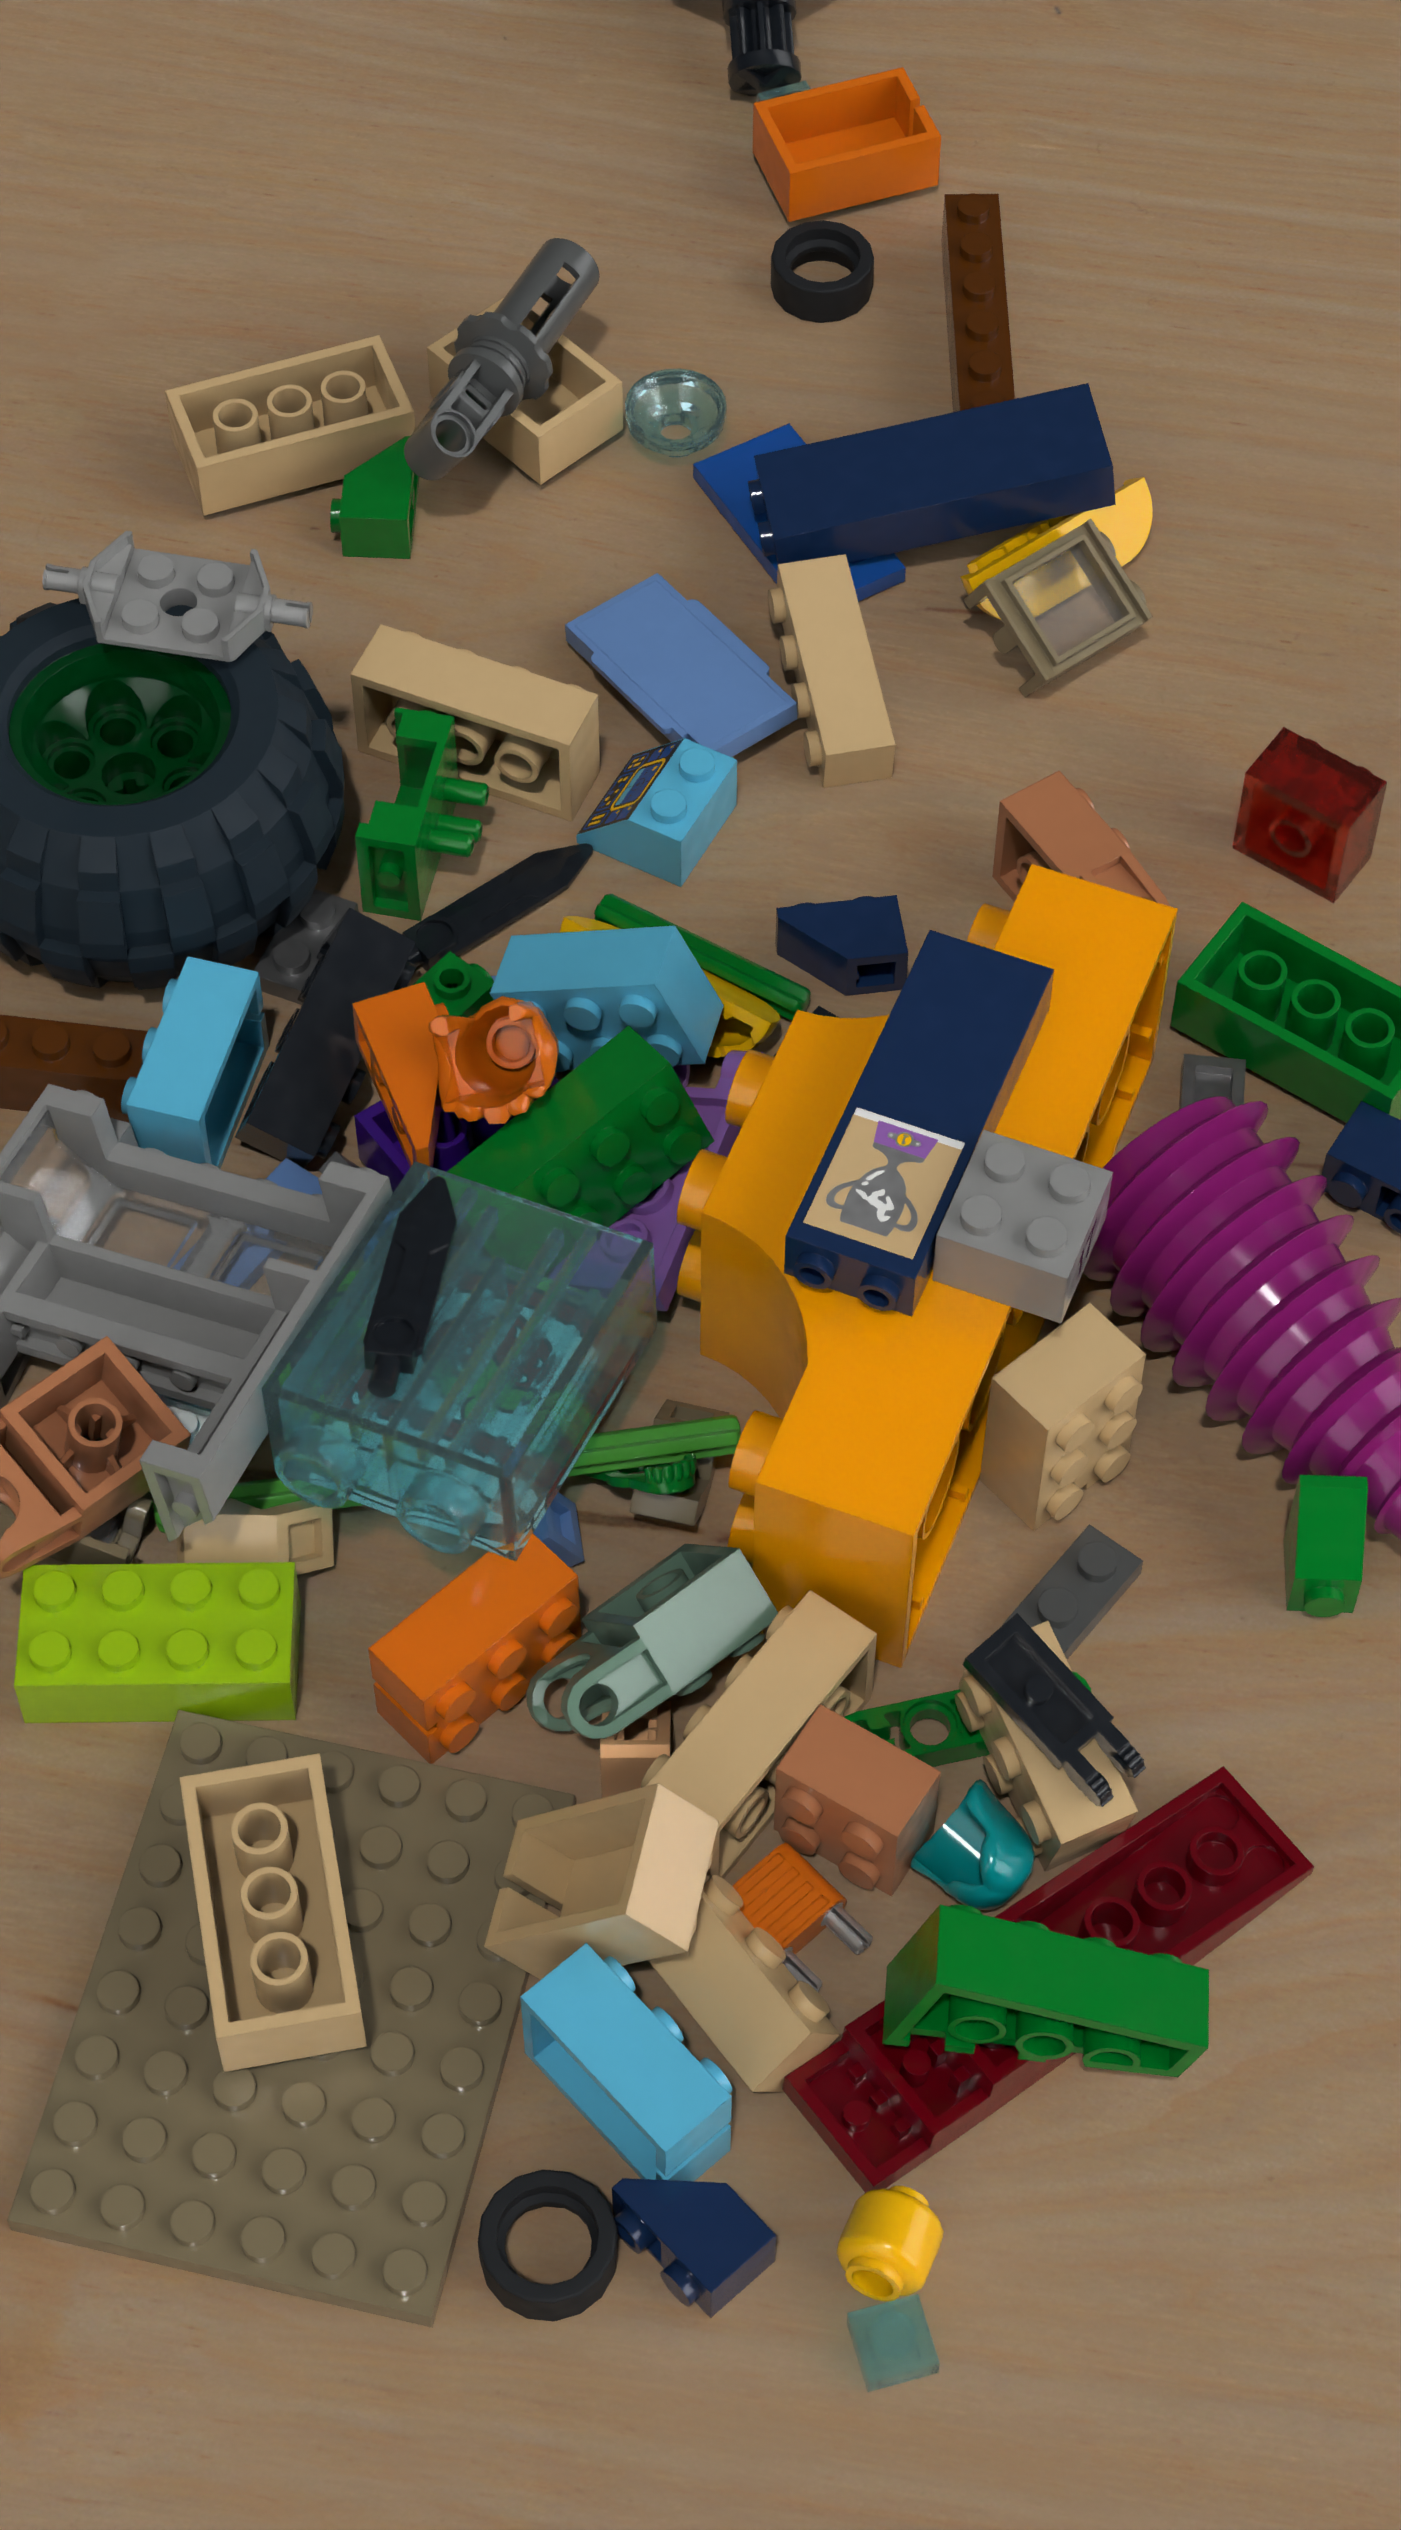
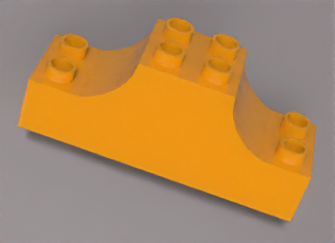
(874, 1405)

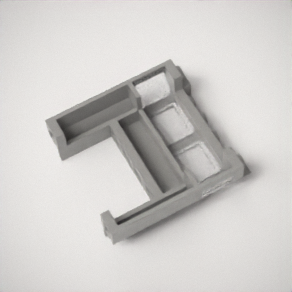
(175, 1264)

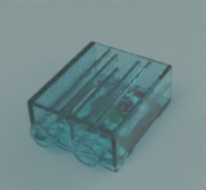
(511, 1383)

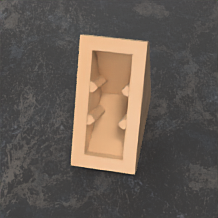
(633, 1749)

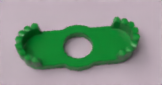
(656, 1479)

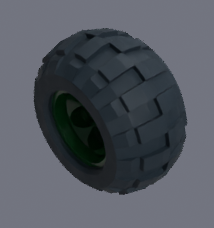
(155, 800)

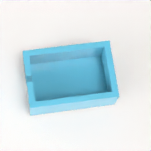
(613, 979)
(199, 1063)
(627, 2069)

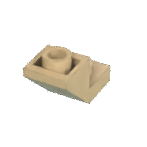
(250, 1534)

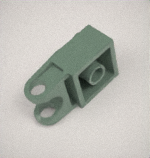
(655, 1640)

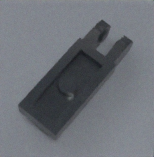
(1051, 1706)

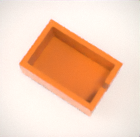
(846, 144)
(474, 1647)

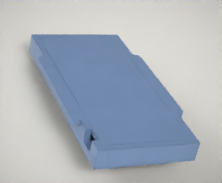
(682, 668)

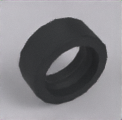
(822, 242)
(536, 2191)

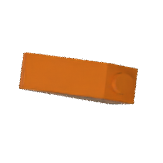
(403, 1064)

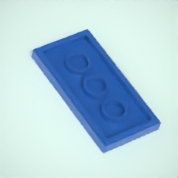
(725, 482)

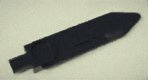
(496, 904)
(409, 1287)

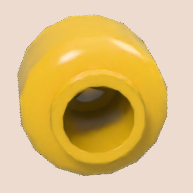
(889, 2243)

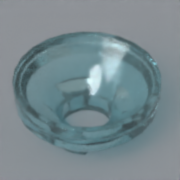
(675, 399)

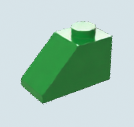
(377, 507)
(1325, 1544)

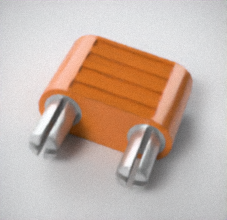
(795, 1905)

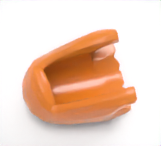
(494, 1060)

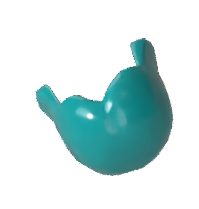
(978, 1852)

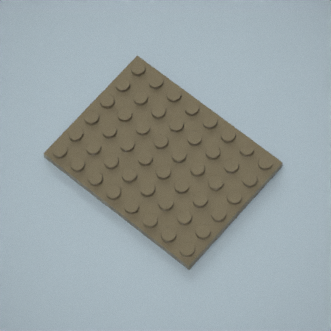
(317, 2169)

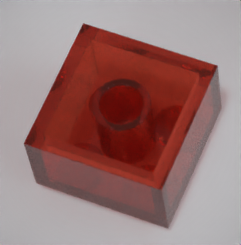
(1309, 814)

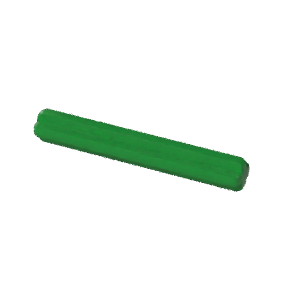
(765, 984)

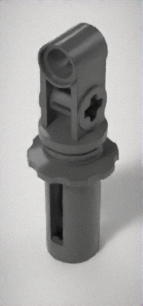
(500, 359)

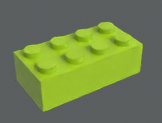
(158, 1642)

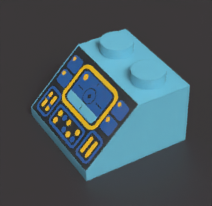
(664, 809)

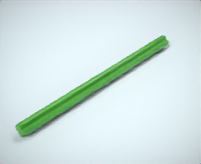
(602, 1453)

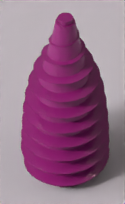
(1256, 1295)

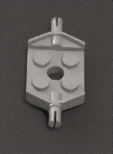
(134, 587)

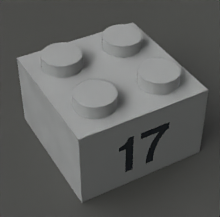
(1021, 1226)

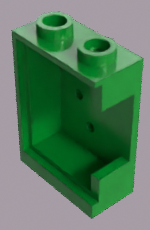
(406, 838)

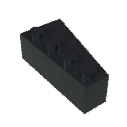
(318, 1045)

